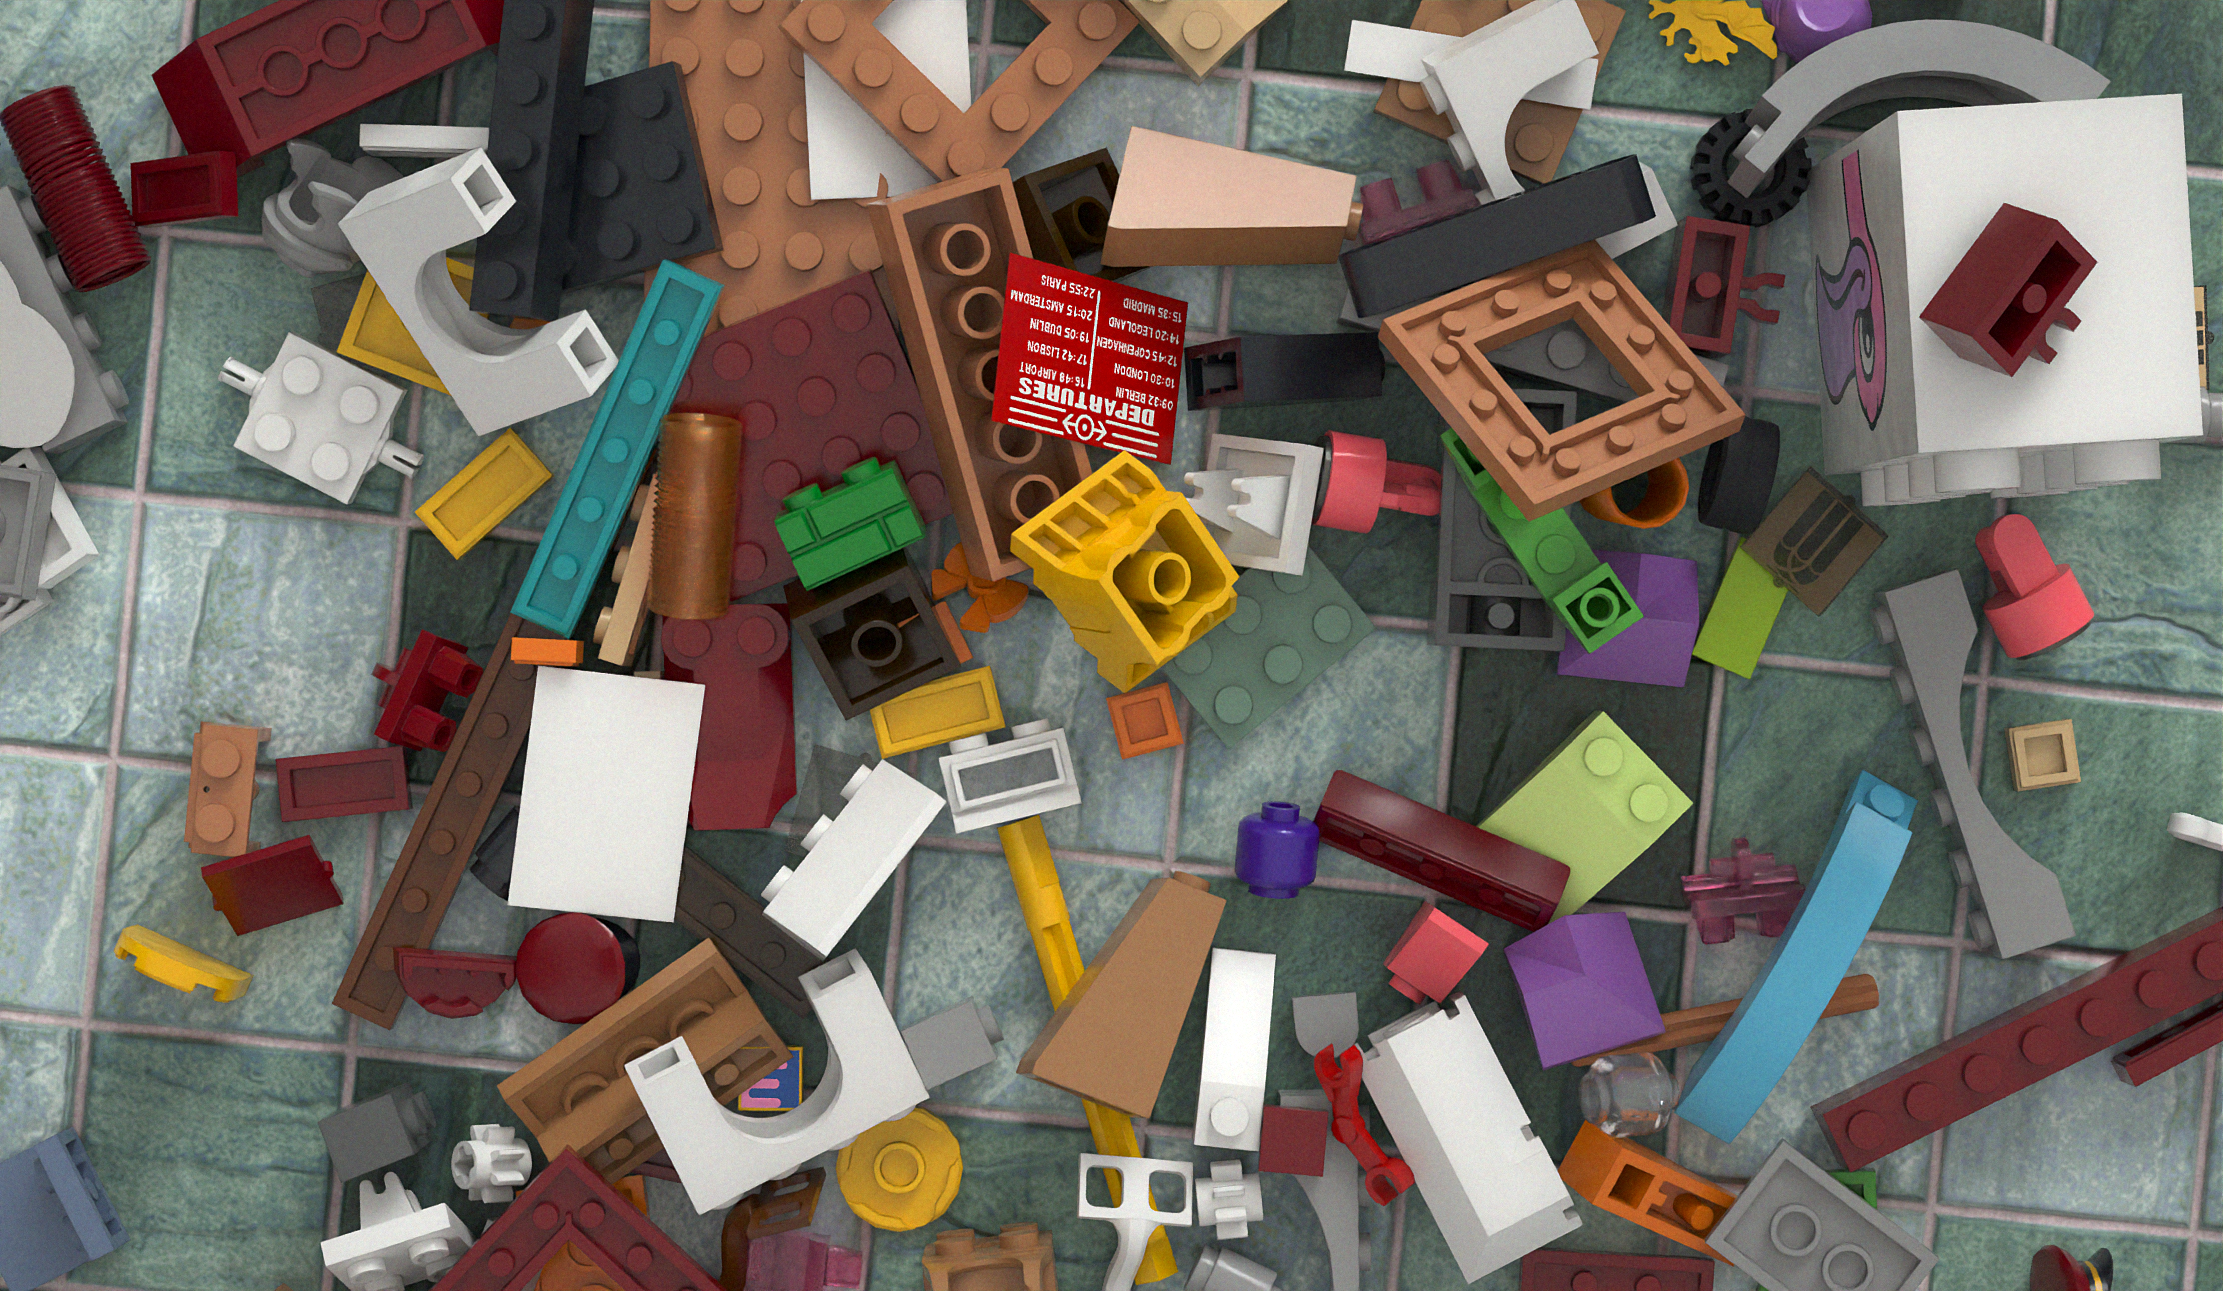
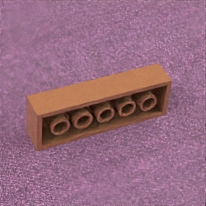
(948, 280)

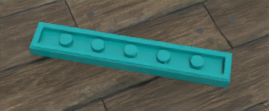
(617, 448)

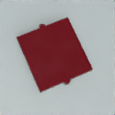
(272, 885)

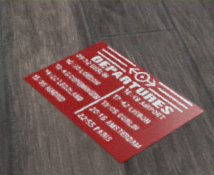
(1089, 360)

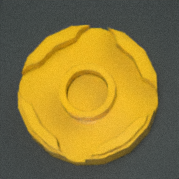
(901, 1171)

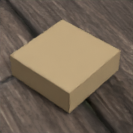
(2042, 755)

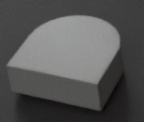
(1326, 1020)

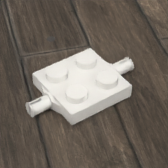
(320, 418)

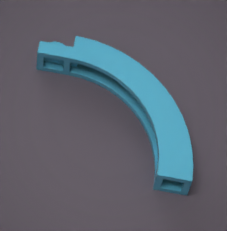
(1806, 962)

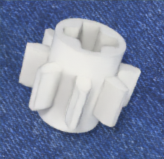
(491, 1163)
(1229, 1199)

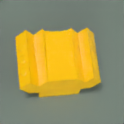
(1128, 569)

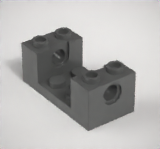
(1479, 586)

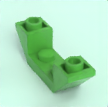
(1553, 556)

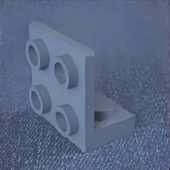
(53, 1213)

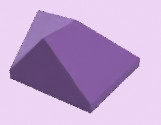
(1661, 642)
(1583, 987)

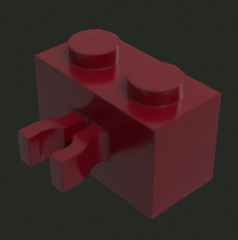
(1707, 285)
(2010, 291)

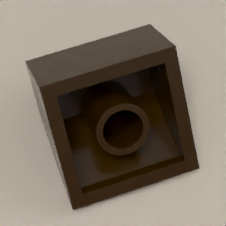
(1069, 214)
(856, 633)

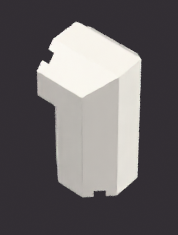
(1463, 1137)

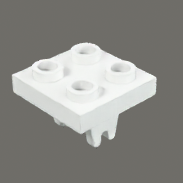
(1258, 500)
(396, 1241)

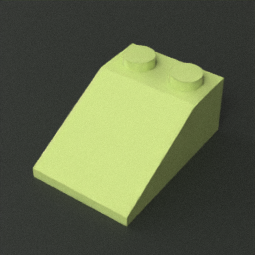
(1590, 808)

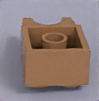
(1012, 1261)

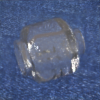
(1629, 1094)

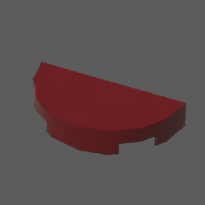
(453, 981)

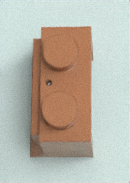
(223, 788)

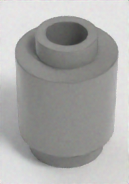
(1228, 1272)

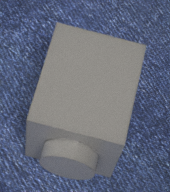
(952, 1041)

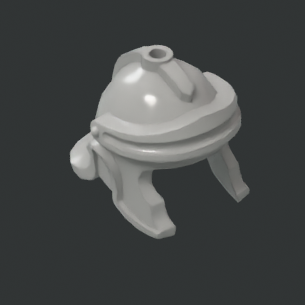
(306, 214)

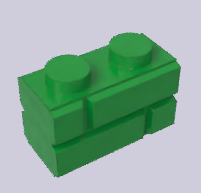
(849, 522)

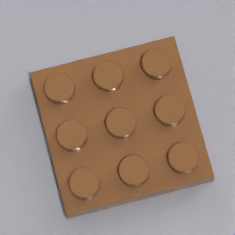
(1535, 130)

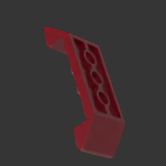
(313, 65)

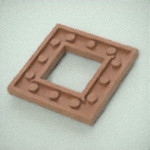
(925, 121)
(1677, 401)

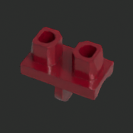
(418, 691)

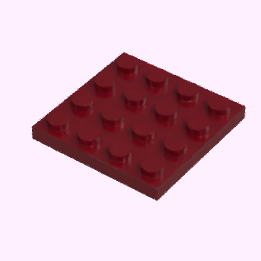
(815, 394)

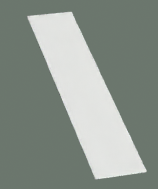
(1399, 51)

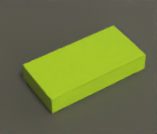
(1739, 615)

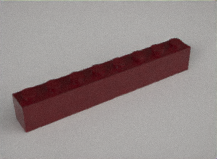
(2025, 1044)

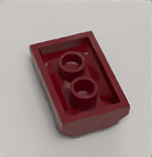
(748, 712)

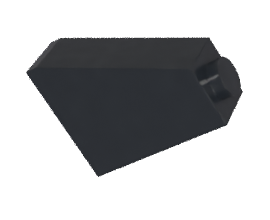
(1283, 370)

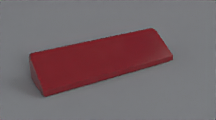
(1440, 851)

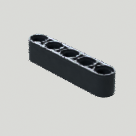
(1497, 236)

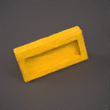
(484, 494)
(938, 713)

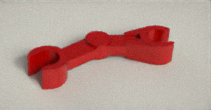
(1350, 1128)

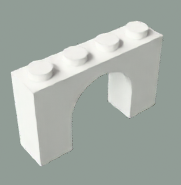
(1486, 77)
(487, 368)
(864, 1083)

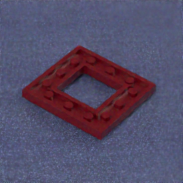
(580, 1206)

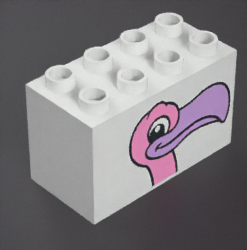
(1898, 219)

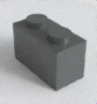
(377, 1130)

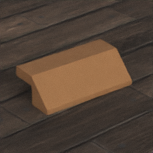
(580, 1085)

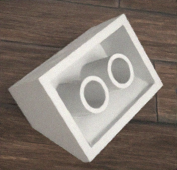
(850, 856)

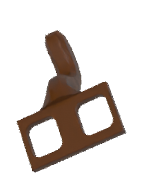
(749, 1214)

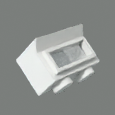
(1009, 777)

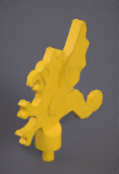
(1700, 20)

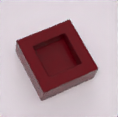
(1293, 1140)

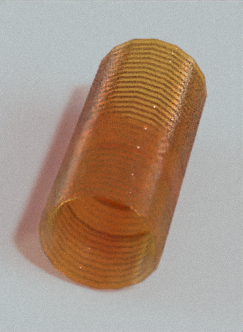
(692, 529)

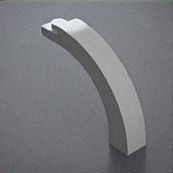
(1906, 59)

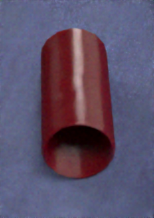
(83, 200)

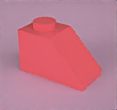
(1432, 955)

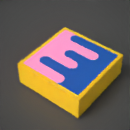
(780, 1089)

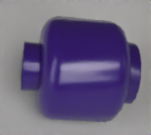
(1277, 850)

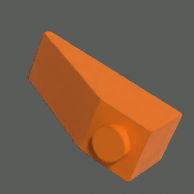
(1645, 1187)

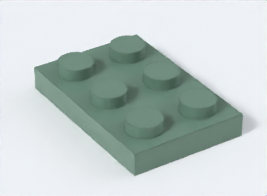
(1268, 649)

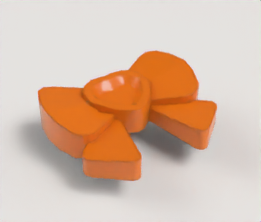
(995, 599)

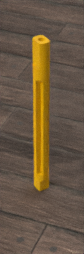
(1062, 966)

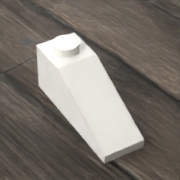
(1234, 1050)

